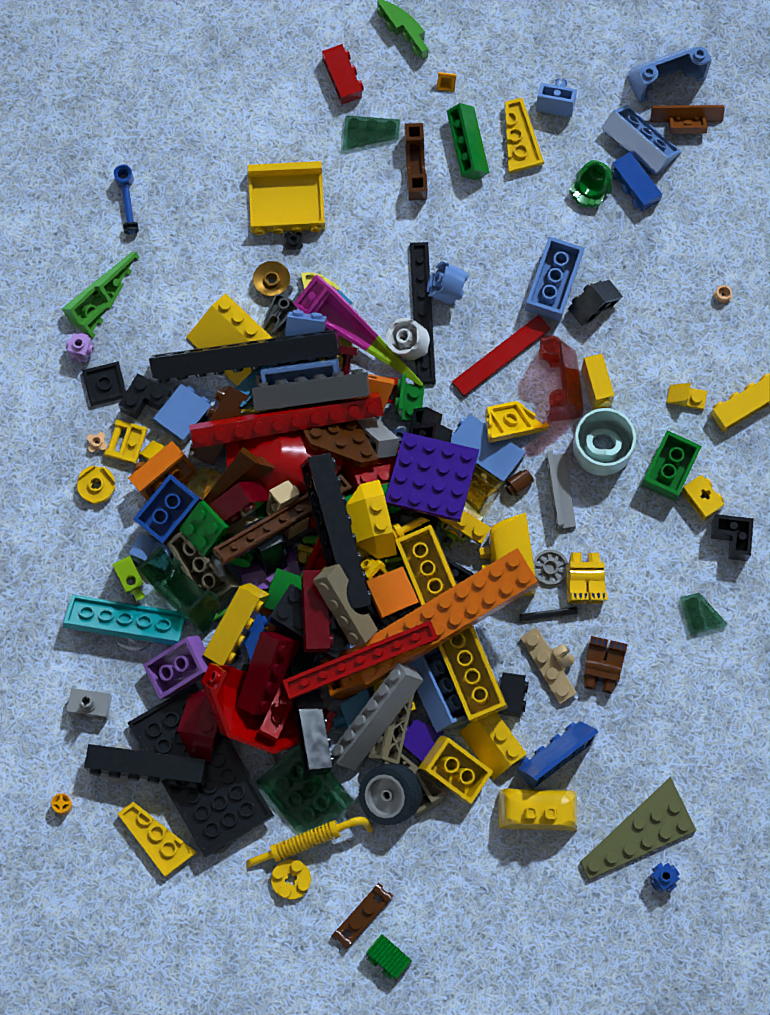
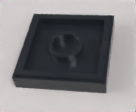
(104, 383)

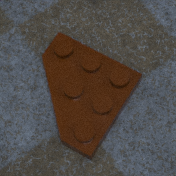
(343, 441)

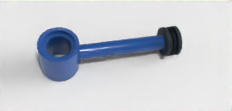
(130, 226)

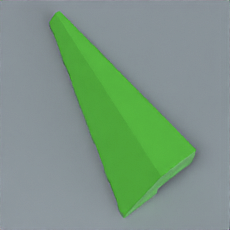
(88, 307)

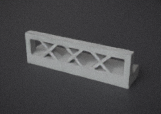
(560, 491)

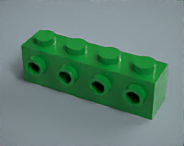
(467, 141)

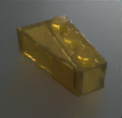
(482, 489)

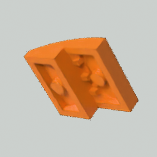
(391, 592)

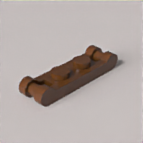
(362, 916)

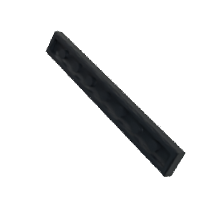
(422, 307)

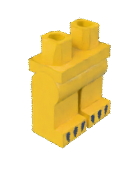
(585, 580)

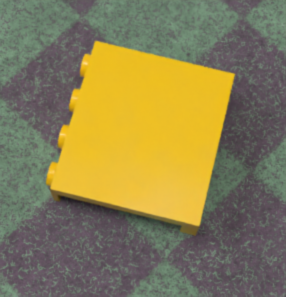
(286, 197)

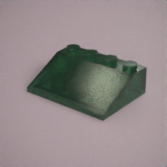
(302, 798)

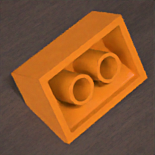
(156, 470)

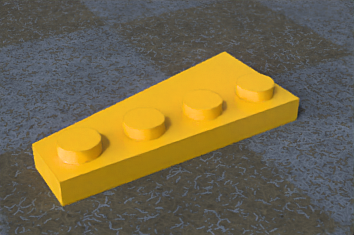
(522, 144)

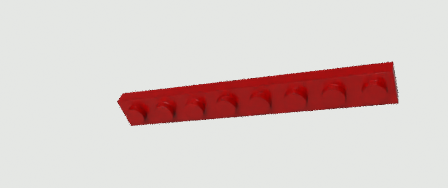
(360, 660)

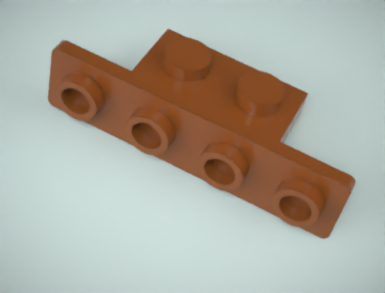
(687, 118)

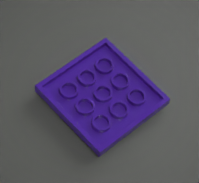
(432, 477)

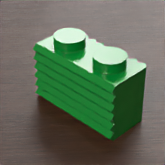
(388, 957)

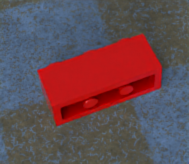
(342, 74)

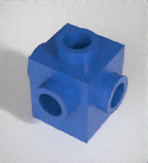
(661, 884)

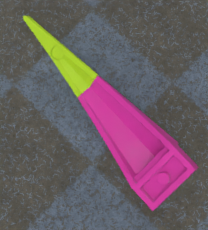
(325, 299)

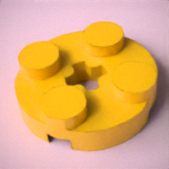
(100, 495)
(286, 890)

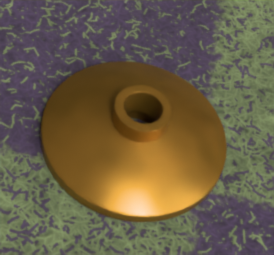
(271, 270)

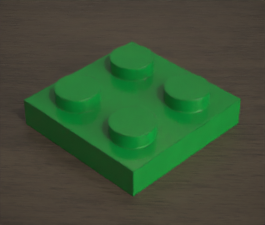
(203, 528)

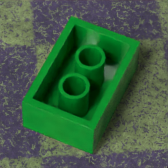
(671, 466)

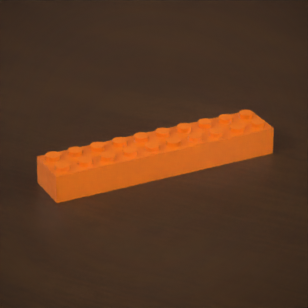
(457, 609)

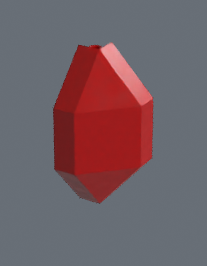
(223, 690)

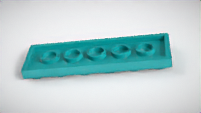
(124, 620)

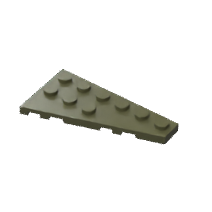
(650, 826)

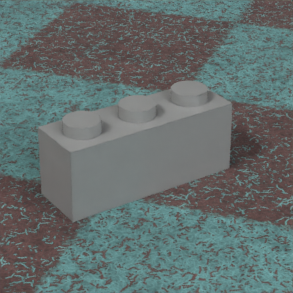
(381, 438)

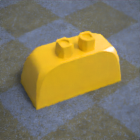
(506, 537)
(537, 809)

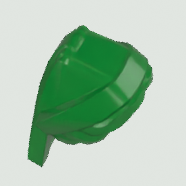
(591, 184)

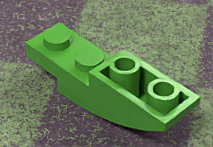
(401, 22)

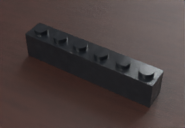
(145, 765)

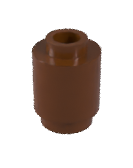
(519, 482)

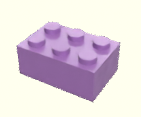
(177, 667)

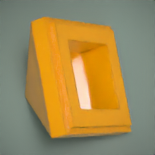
(446, 82)

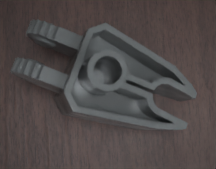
(279, 309)

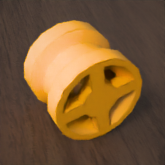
(58, 803)

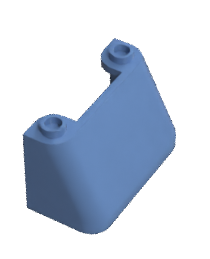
(691, 61)

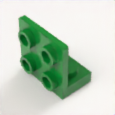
(408, 398)

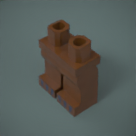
(603, 670)

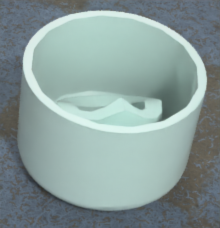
(607, 423)

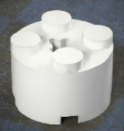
(408, 339)

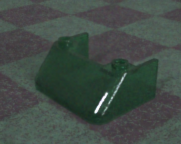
(180, 590)

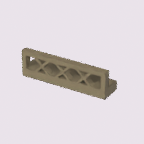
(382, 747)

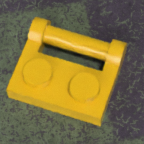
(131, 443)

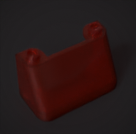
(568, 401)

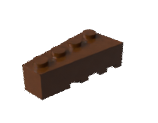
(226, 406)

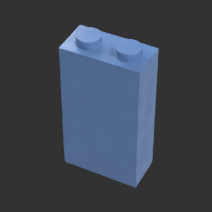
(497, 457)

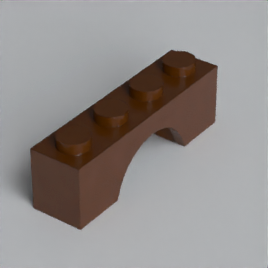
(415, 161)

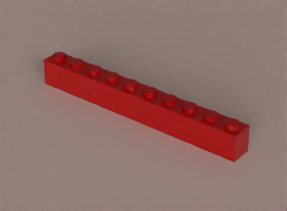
(285, 420)

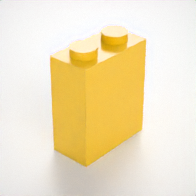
(597, 382)

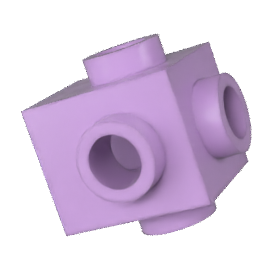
(82, 352)

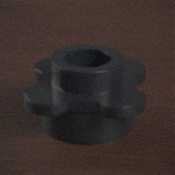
(293, 245)

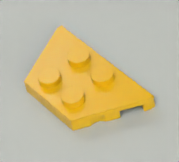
(511, 421)

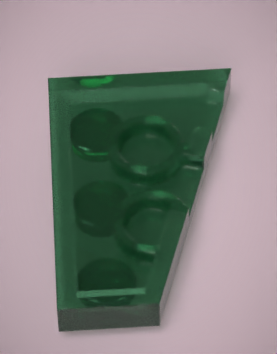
(369, 130)

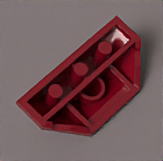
(198, 726)

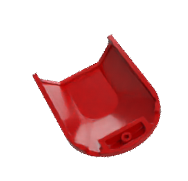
(283, 451)

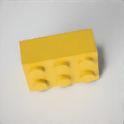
(455, 769)

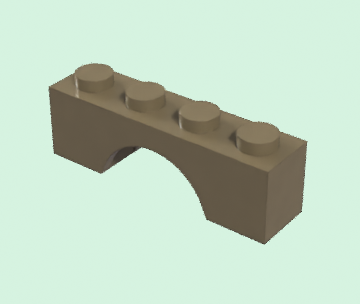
(333, 588)

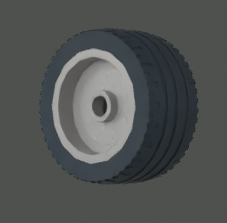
(390, 794)

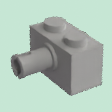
(89, 704)

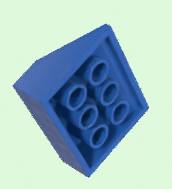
(556, 754)

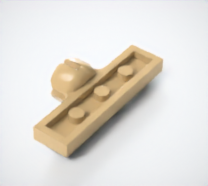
(551, 664)

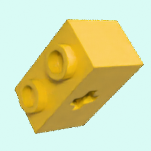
(704, 507)

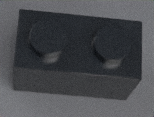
(513, 688)

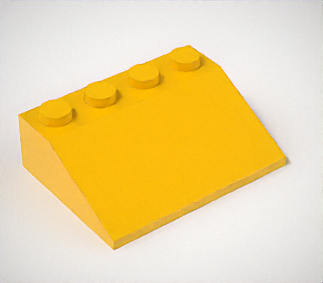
(224, 325)

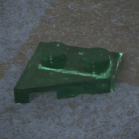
(700, 614)

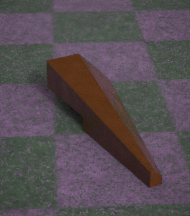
(242, 469)

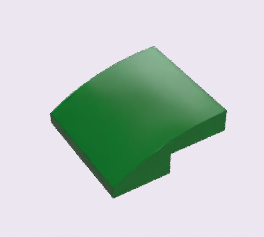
(279, 585)

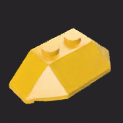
(371, 520)

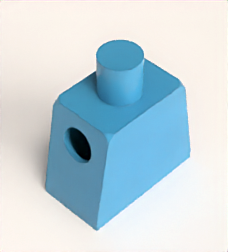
(350, 709)

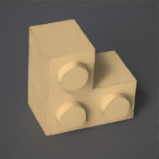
(282, 496)

